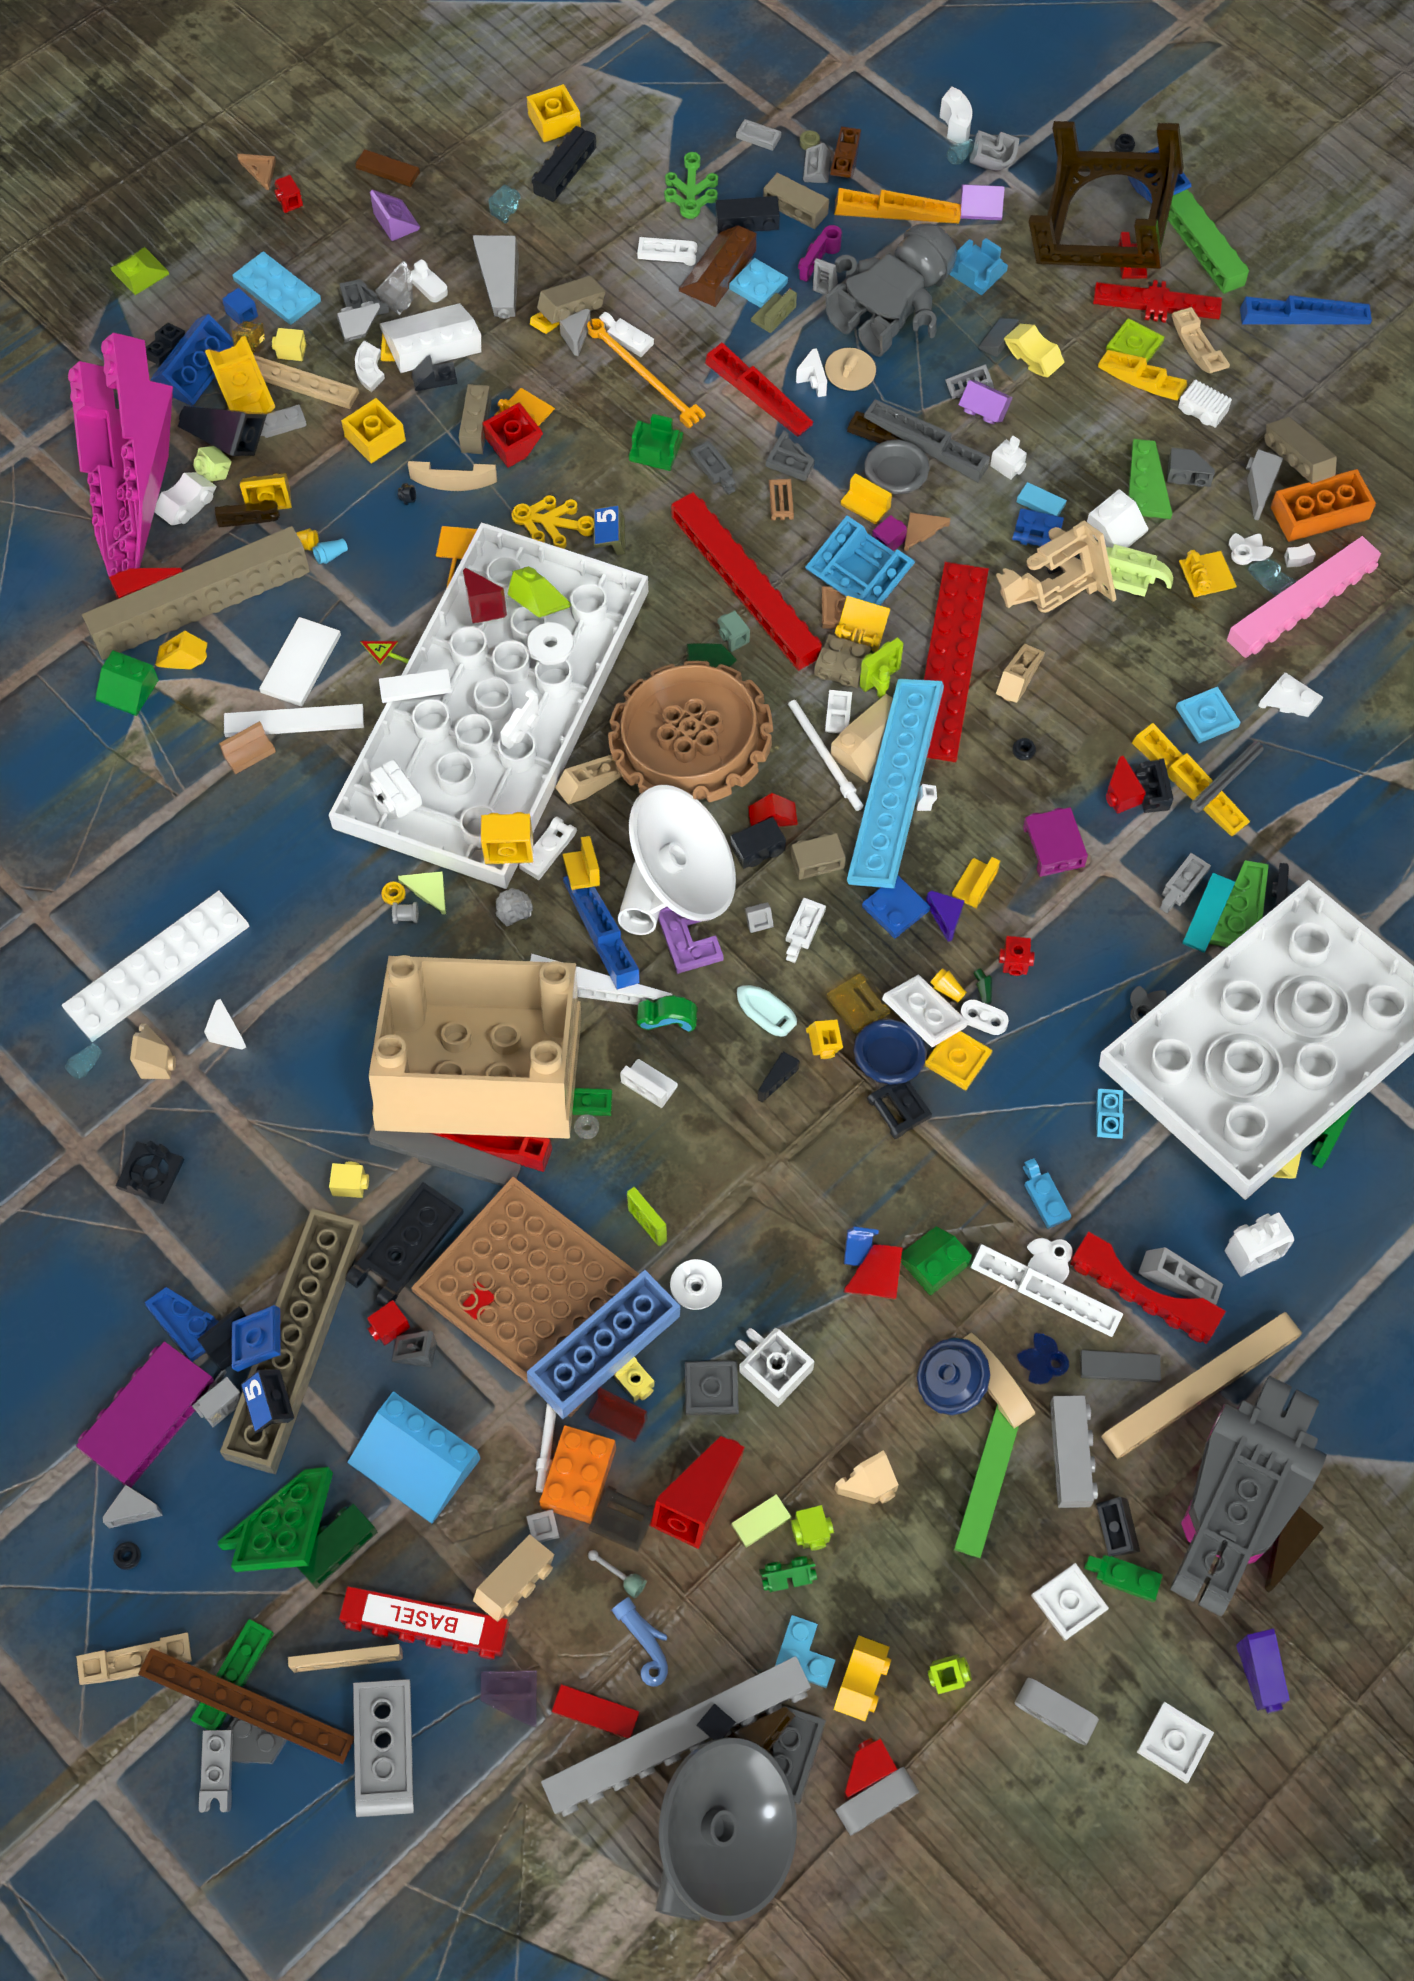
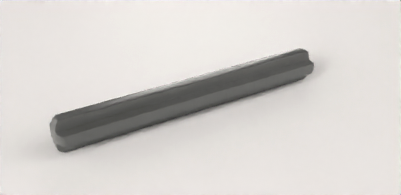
(1226, 777)

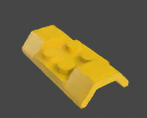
(241, 378)

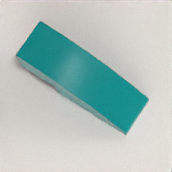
(1208, 912)

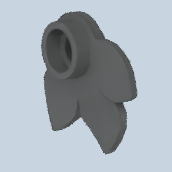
(1144, 1002)

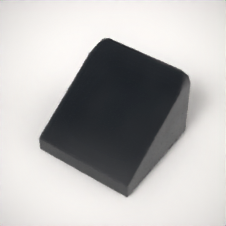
(716, 1723)

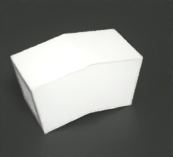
(1299, 556)
(926, 797)

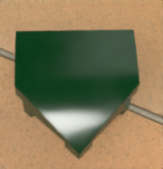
(712, 653)

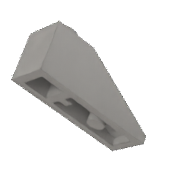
(1261, 477)
(1179, 1275)

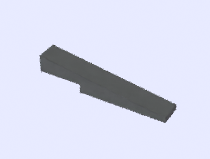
(930, 439)
(447, 1155)

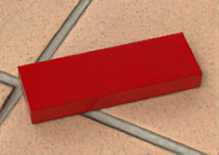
(595, 1712)

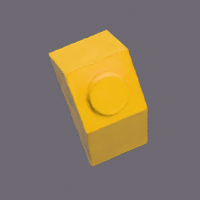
(182, 652)

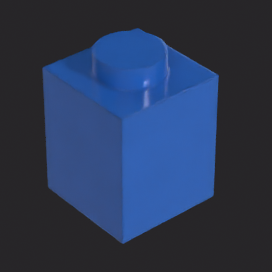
(240, 306)

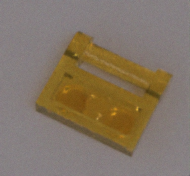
(852, 1007)

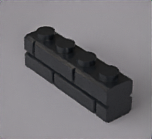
(564, 163)

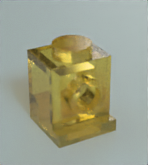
(252, 330)

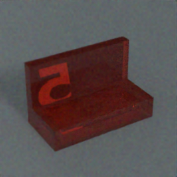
(618, 1415)

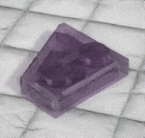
(512, 1694)

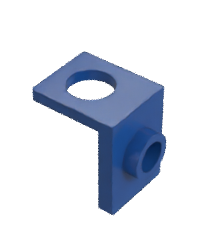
(858, 1245)

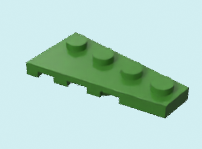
(1147, 481)
(1244, 904)

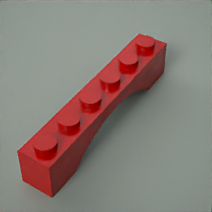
(526, 1151)
(1194, 1316)

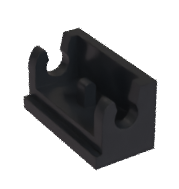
(1156, 785)

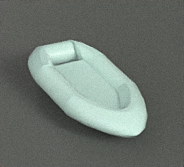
(766, 1010)

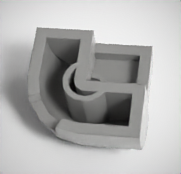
(993, 151)

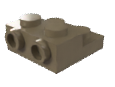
(841, 661)

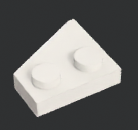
(1291, 697)
(521, 721)

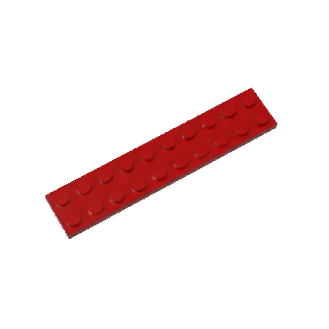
(953, 652)

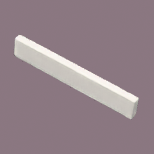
(297, 719)

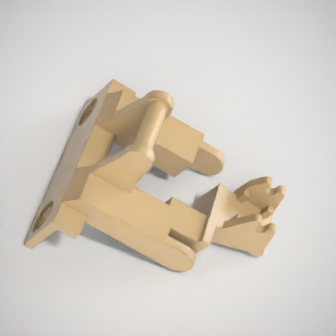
(1082, 574)

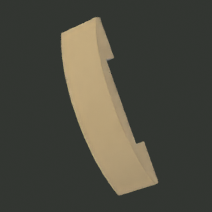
(1196, 343)
(452, 480)
(1004, 1389)
(127, 1662)

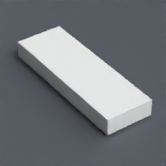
(415, 685)

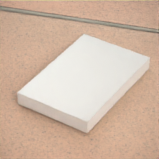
(925, 1010)

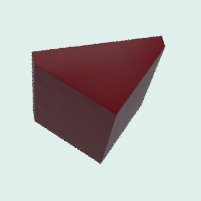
(484, 598)

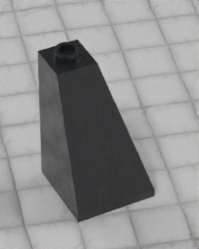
(226, 429)

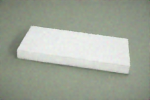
(300, 661)

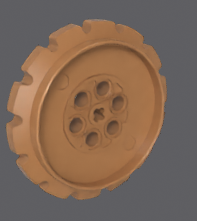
(696, 699)

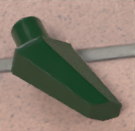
(984, 986)

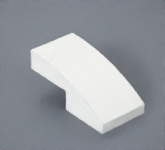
(838, 711)

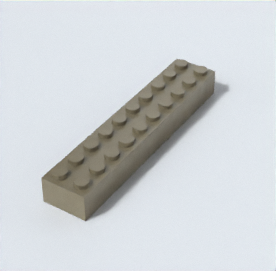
(196, 592)
(306, 1312)

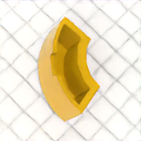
(861, 1678)

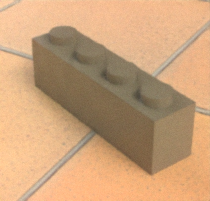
(1300, 450)

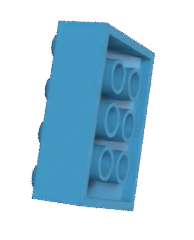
(413, 1457)

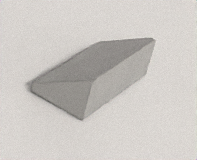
(817, 164)

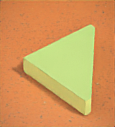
(427, 887)

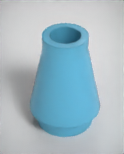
(327, 551)

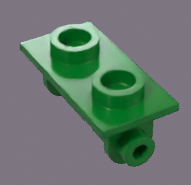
(777, 1574)

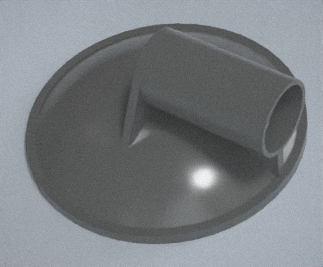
(725, 1833)

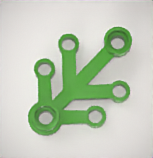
(690, 207)

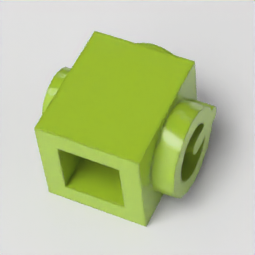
(812, 1528)
(949, 1673)

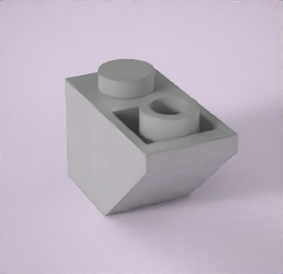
(357, 322)

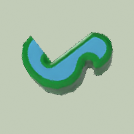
(667, 1011)

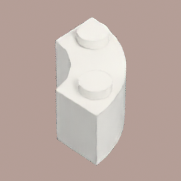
(958, 115)
(185, 498)

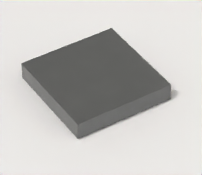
(711, 1387)

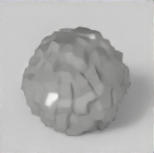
(513, 906)

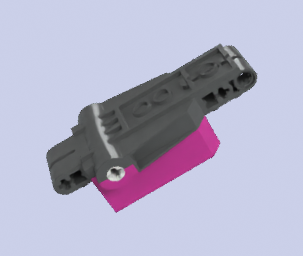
(1246, 1490)

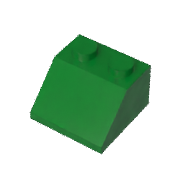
(125, 683)
(935, 1259)

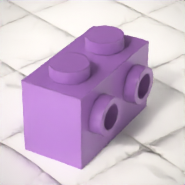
(985, 401)

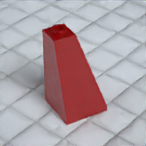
(694, 1497)

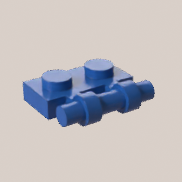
(1035, 524)

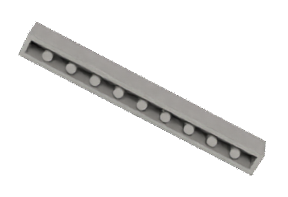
(672, 1737)

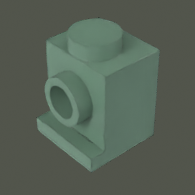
(733, 630)

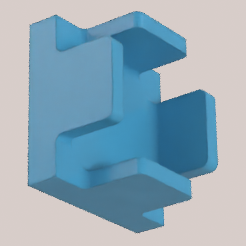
(979, 266)

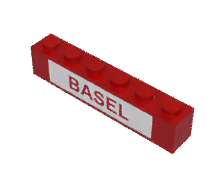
(424, 1622)

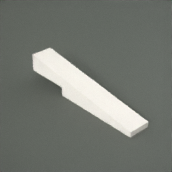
(601, 987)
(1045, 1290)

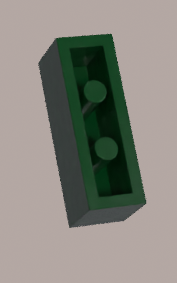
(337, 1544)

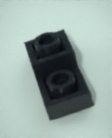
(165, 341)

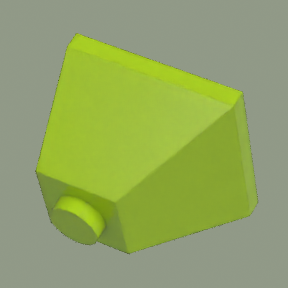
(139, 271)
(536, 592)

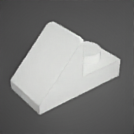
(812, 371)

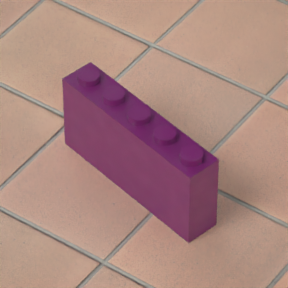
(145, 1414)

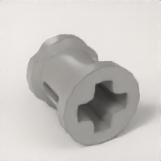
(405, 912)

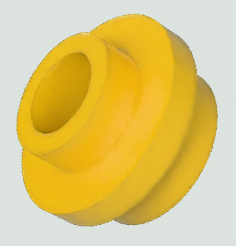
(392, 887)

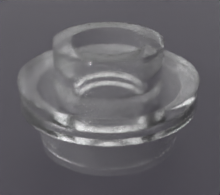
(586, 1120)

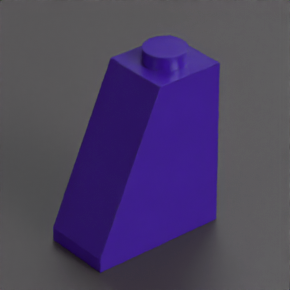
(1264, 1670)

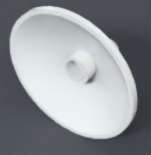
(677, 863)

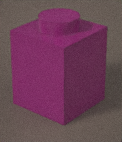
(890, 533)

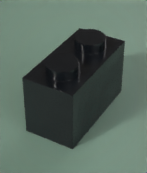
(758, 843)

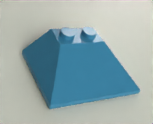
(859, 564)

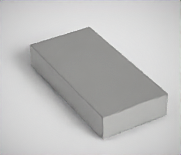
(758, 134)

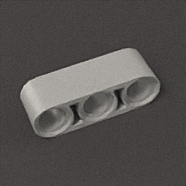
(1056, 1711)
(877, 1801)

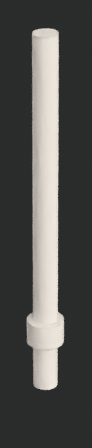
(846, 788)
(544, 1462)

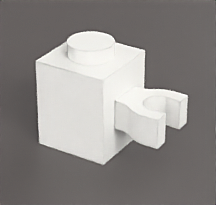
(1009, 458)

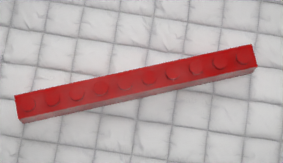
(746, 581)

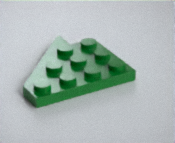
(283, 1527)

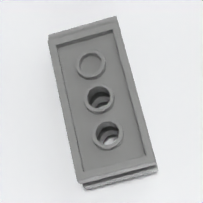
(386, 1773)

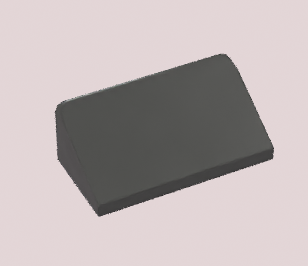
(994, 341)

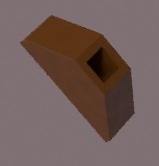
(846, 152)

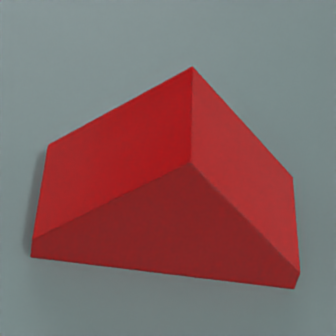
(773, 806)

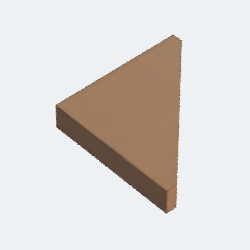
(259, 167)
(922, 527)

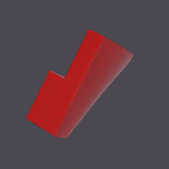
(877, 1273)

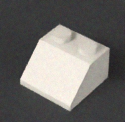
(1118, 520)

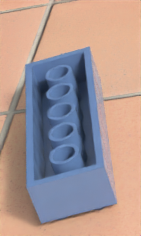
(603, 1344)

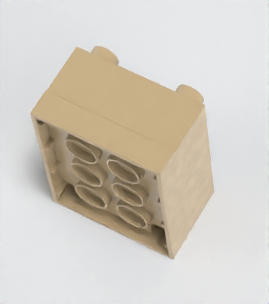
(476, 1047)

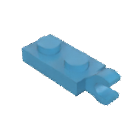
(1045, 1195)

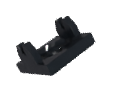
(139, 1151)

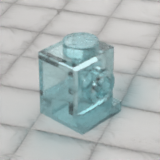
(504, 203)

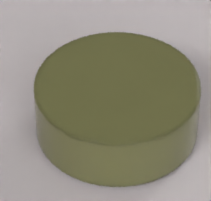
(809, 139)

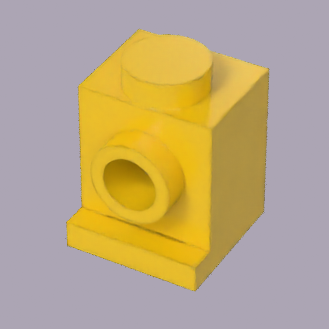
(828, 1033)

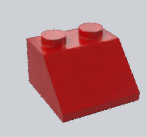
(512, 434)

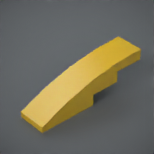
(1143, 376)

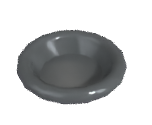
(897, 466)

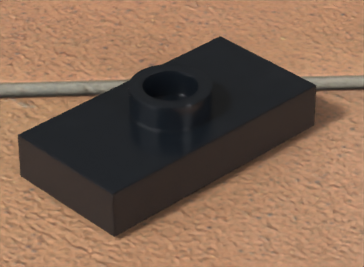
(1280, 888)

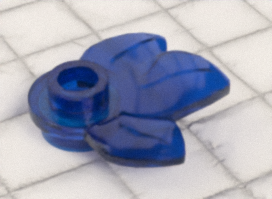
(1039, 1360)

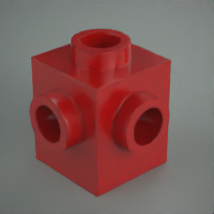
(1016, 955)

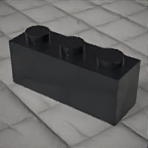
(749, 213)

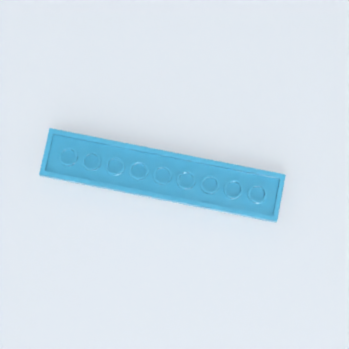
(895, 783)

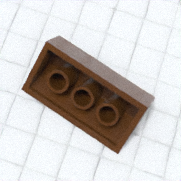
(720, 265)

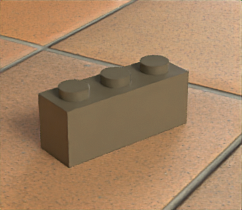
(797, 200)
(569, 298)
(475, 411)

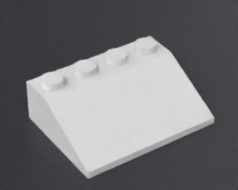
(440, 333)

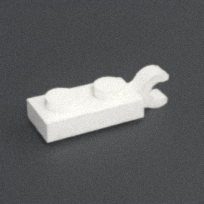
(627, 335)
(804, 927)

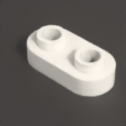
(984, 1016)

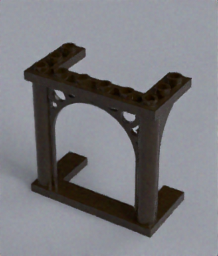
(1167, 164)

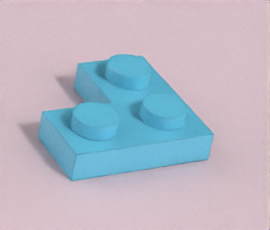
(798, 1643)

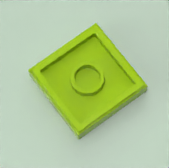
(1135, 340)
(646, 1216)

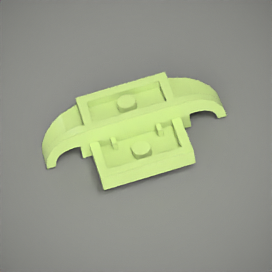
(1136, 569)

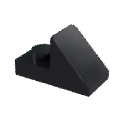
(433, 376)

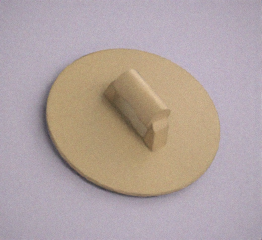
(850, 369)

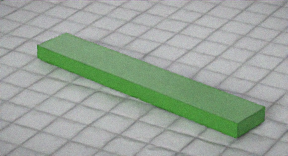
(986, 1486)

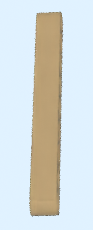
(1201, 1385)

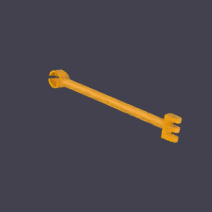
(688, 414)

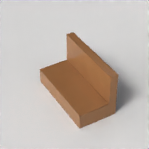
(246, 748)

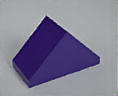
(945, 911)

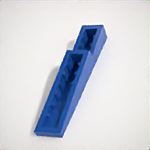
(1303, 311)
(605, 935)

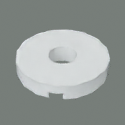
(550, 632)

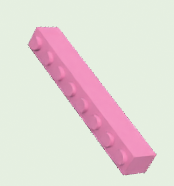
(1304, 597)

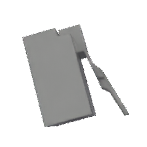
(218, 1401)

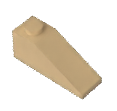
(1019, 673)
(587, 778)

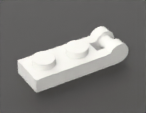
(667, 250)
(548, 848)

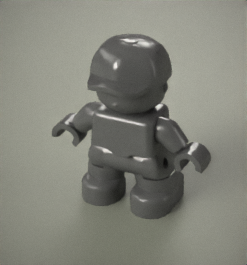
(892, 287)

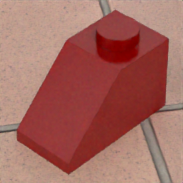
(1124, 788)
(868, 1767)

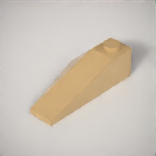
(861, 740)

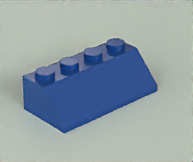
(188, 365)

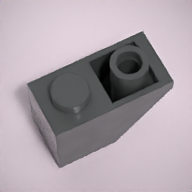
(1188, 468)

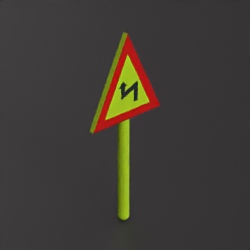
(382, 649)

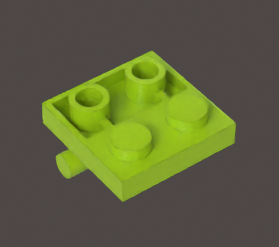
(879, 666)

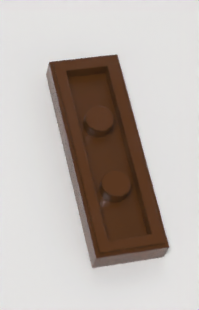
(387, 168)

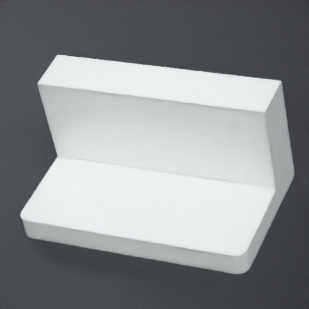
(648, 1082)

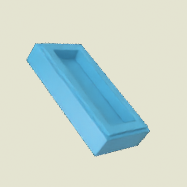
(1041, 500)

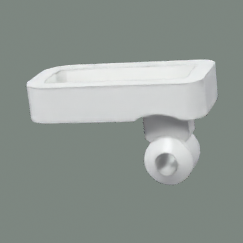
(428, 282)

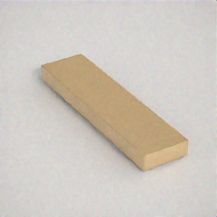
(345, 1658)

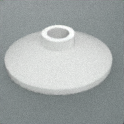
(693, 1273)

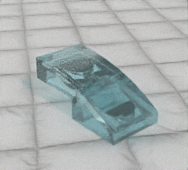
(1270, 576)

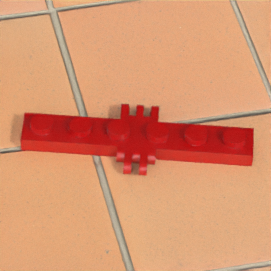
(1156, 300)

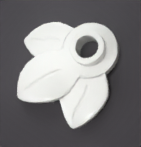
(1248, 549)
(1046, 1261)

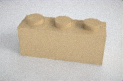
(514, 1578)

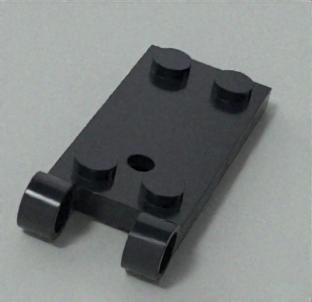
(413, 1234)

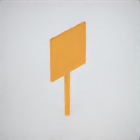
(454, 544)

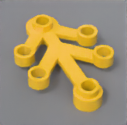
(551, 519)

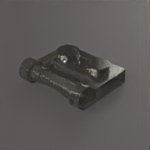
(619, 1526)

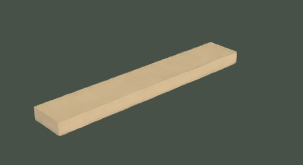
(307, 383)

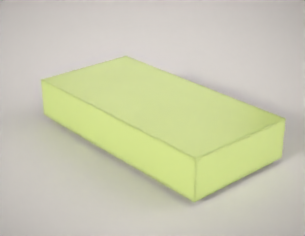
(761, 1521)

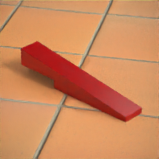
(758, 389)

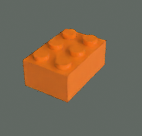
(578, 1474)

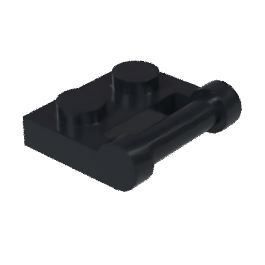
(906, 1102)

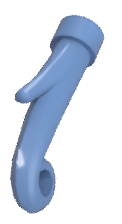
(645, 1635)

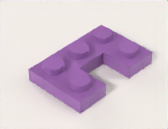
(685, 952)

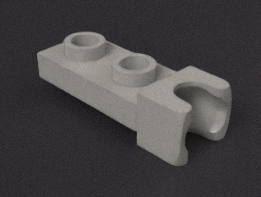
(216, 1769)

